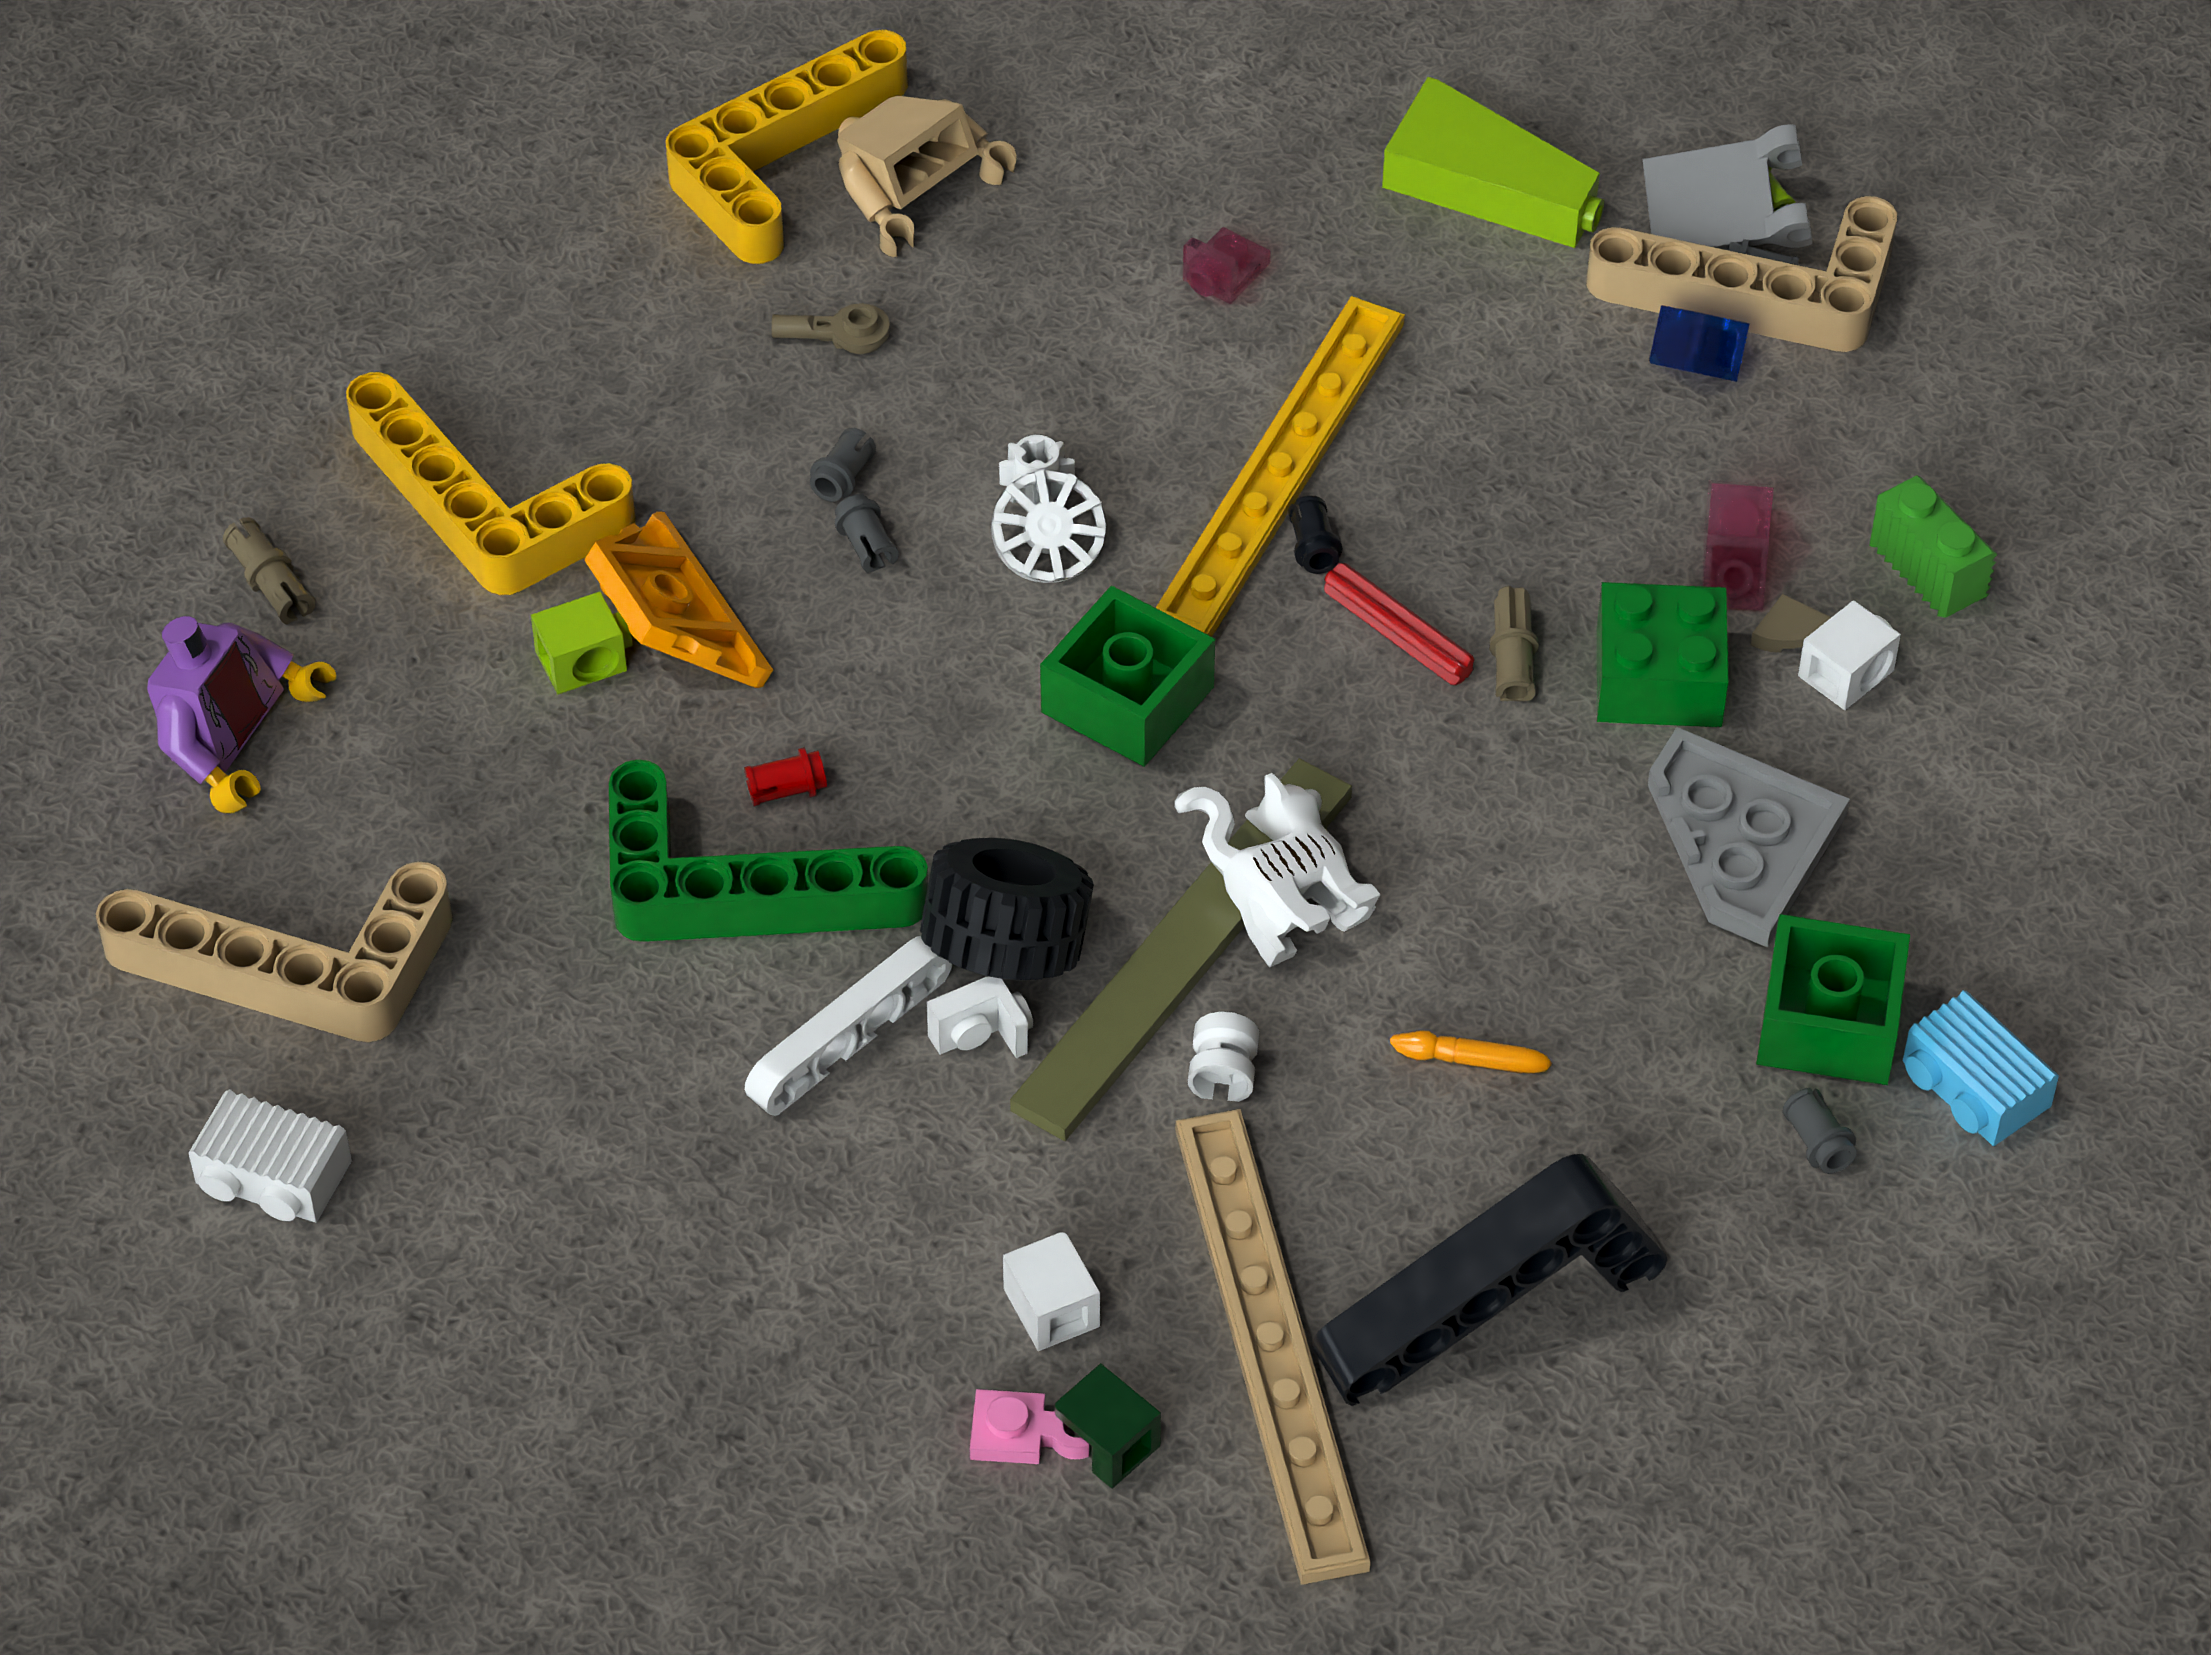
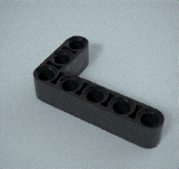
(1483, 1270)

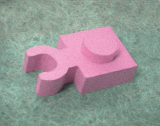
(1016, 1426)

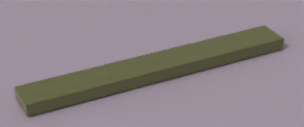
(1150, 984)

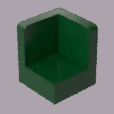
(1113, 1421)

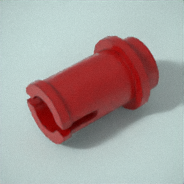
(786, 777)

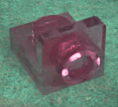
(1223, 264)

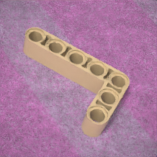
(1775, 297)
(284, 975)

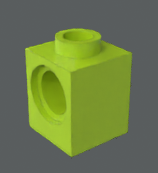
(580, 642)

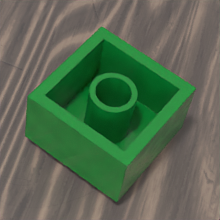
(1662, 654)
(1127, 675)
(1833, 999)

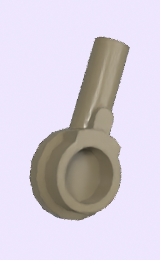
(855, 328)

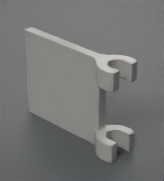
(1726, 193)

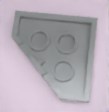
(1742, 830)

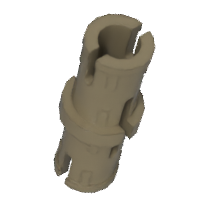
(268, 570)

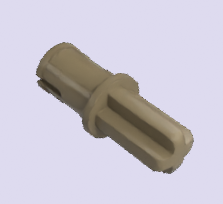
(1513, 645)

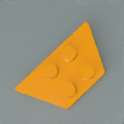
(674, 601)

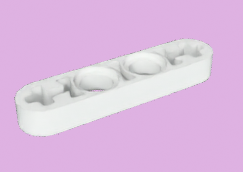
(845, 1025)

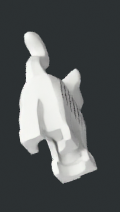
(1278, 877)

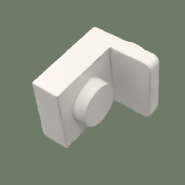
(974, 1012)

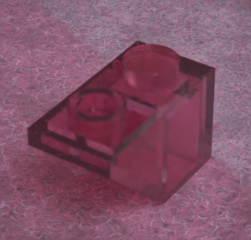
(1737, 540)

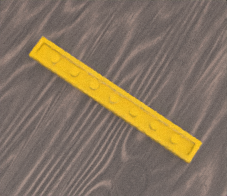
(1281, 465)

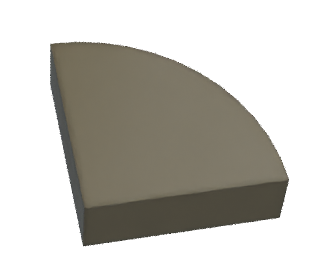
(1786, 625)

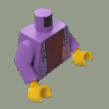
(215, 695)

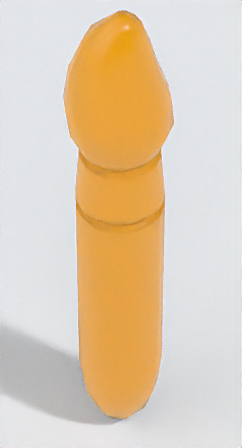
(1426, 1046)

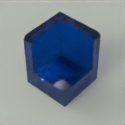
(1699, 343)

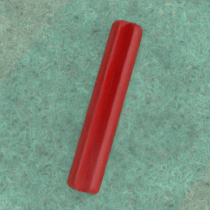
(1399, 624)

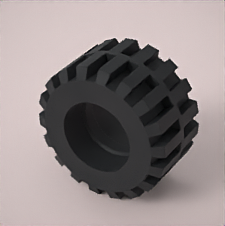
(1006, 908)

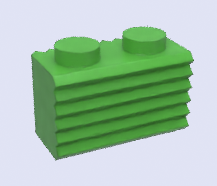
(1932, 546)

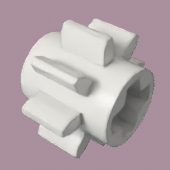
(1032, 455)

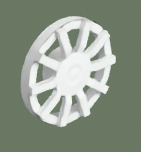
(1048, 526)

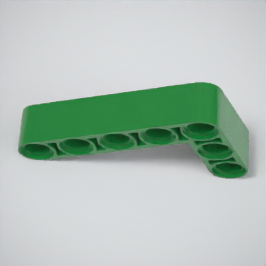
(744, 892)

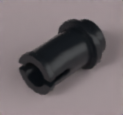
(1314, 536)

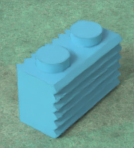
(1978, 1069)

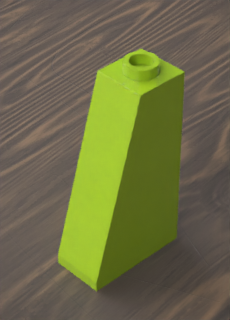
(1489, 168)

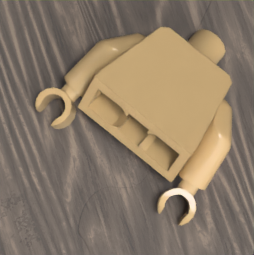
(907, 150)

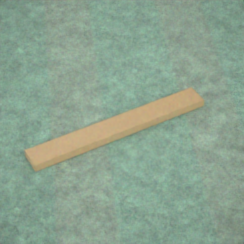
(1272, 1348)

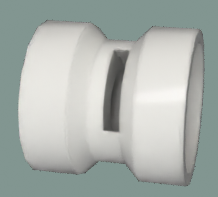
(1224, 1055)

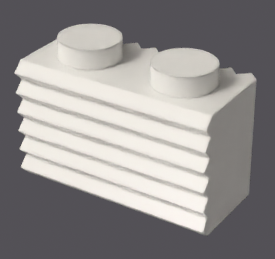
(270, 1157)

